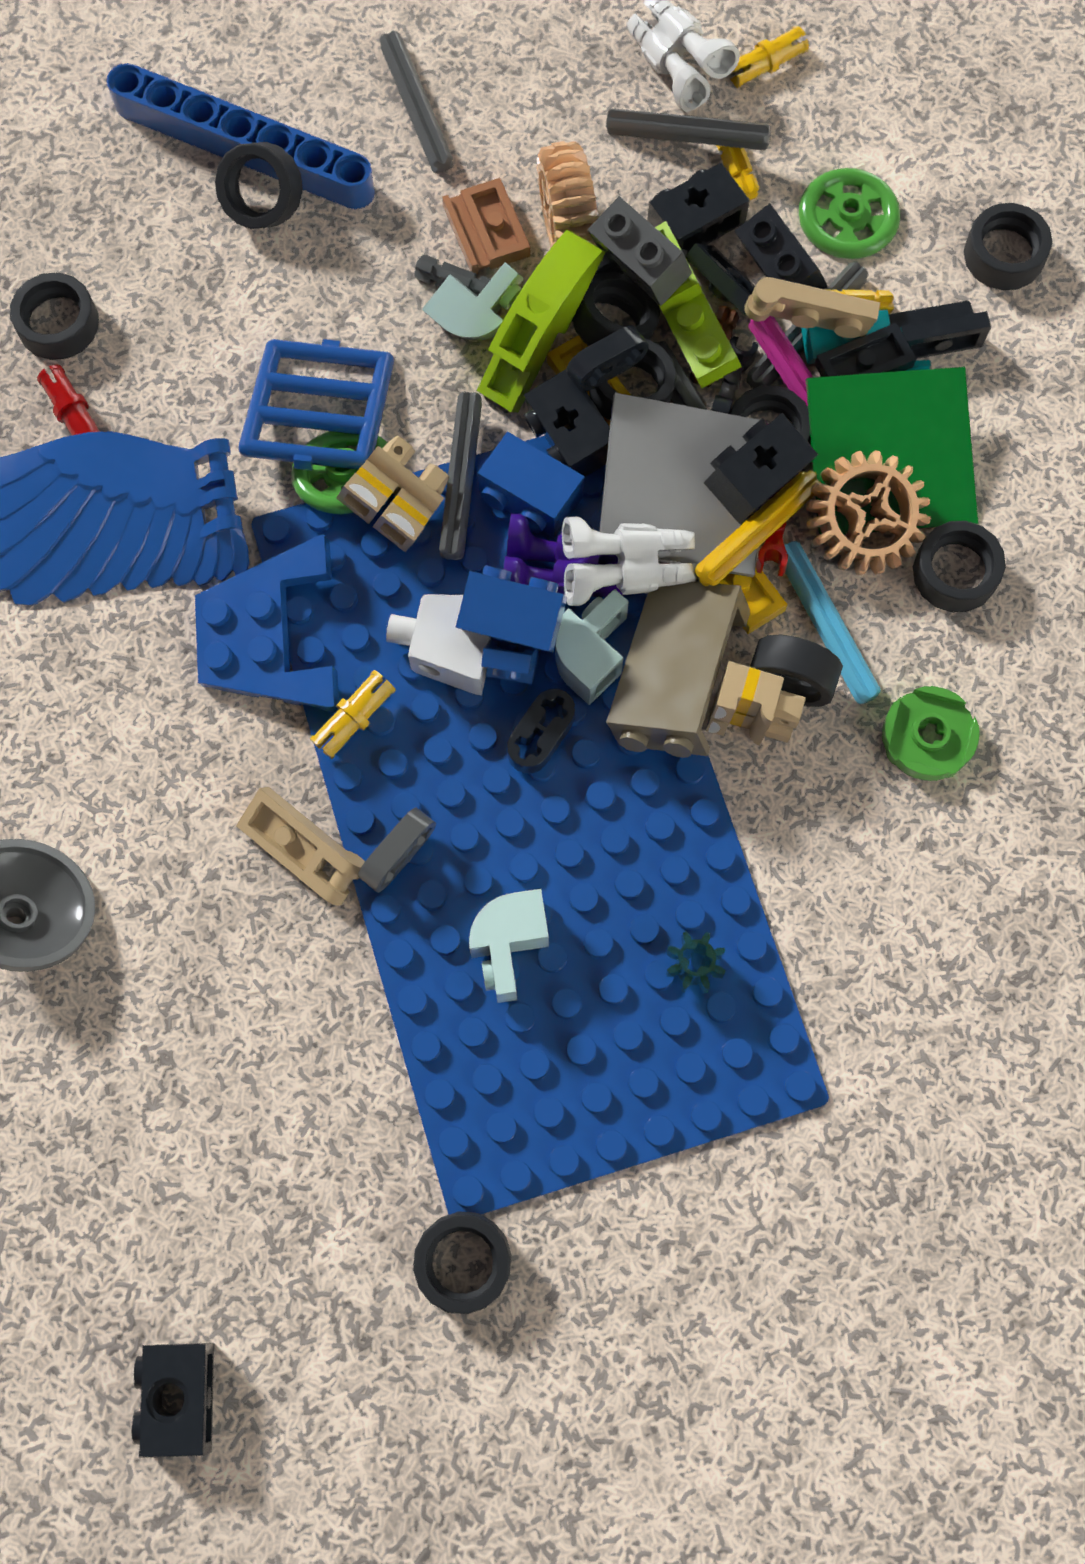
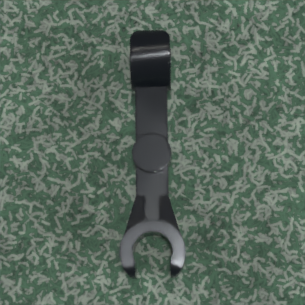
(731, 382)

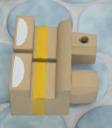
(385, 475)
(756, 703)

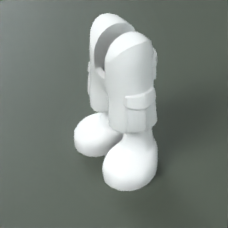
(670, 39)
(637, 554)

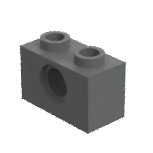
(640, 251)

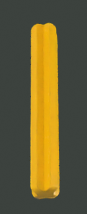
(756, 529)

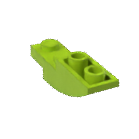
(536, 318)
(698, 328)

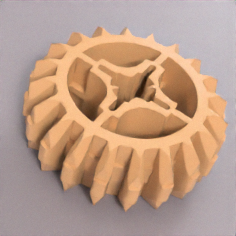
(566, 190)
(901, 525)

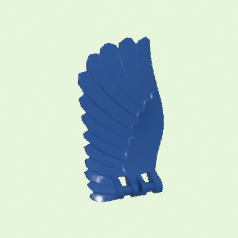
(115, 513)

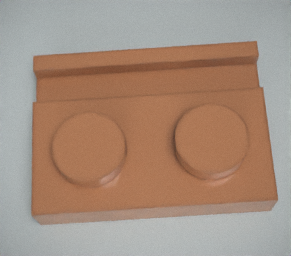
(486, 226)

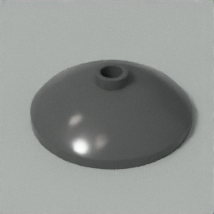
(50, 899)

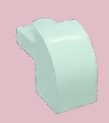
(471, 315)
(581, 650)
(503, 927)

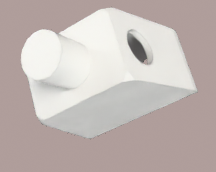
(438, 647)

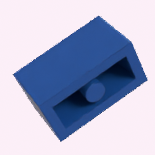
(530, 484)
(511, 609)

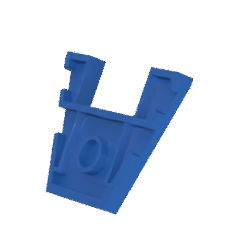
(246, 631)

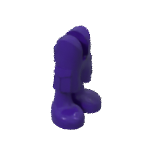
(525, 547)

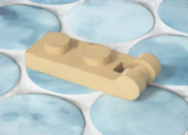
(811, 307)
(300, 845)

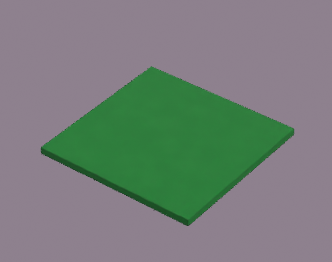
(905, 415)

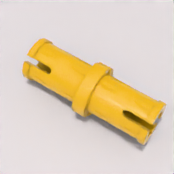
(769, 55)
(353, 714)

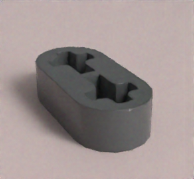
(397, 849)

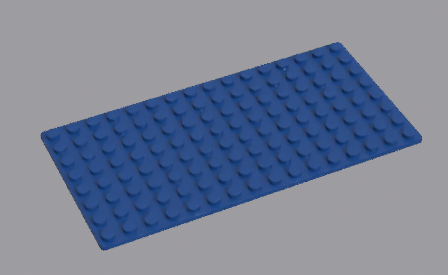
(629, 851)

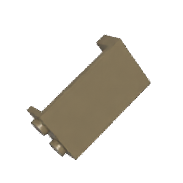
(675, 667)

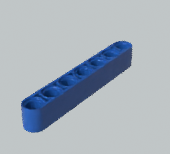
(221, 126)

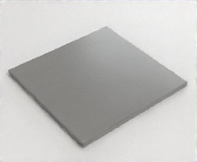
(659, 471)

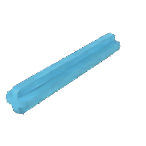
(830, 624)

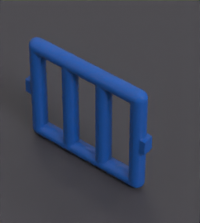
(302, 455)

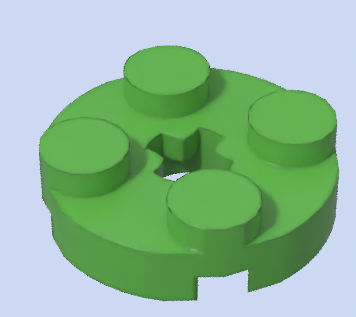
(952, 721)

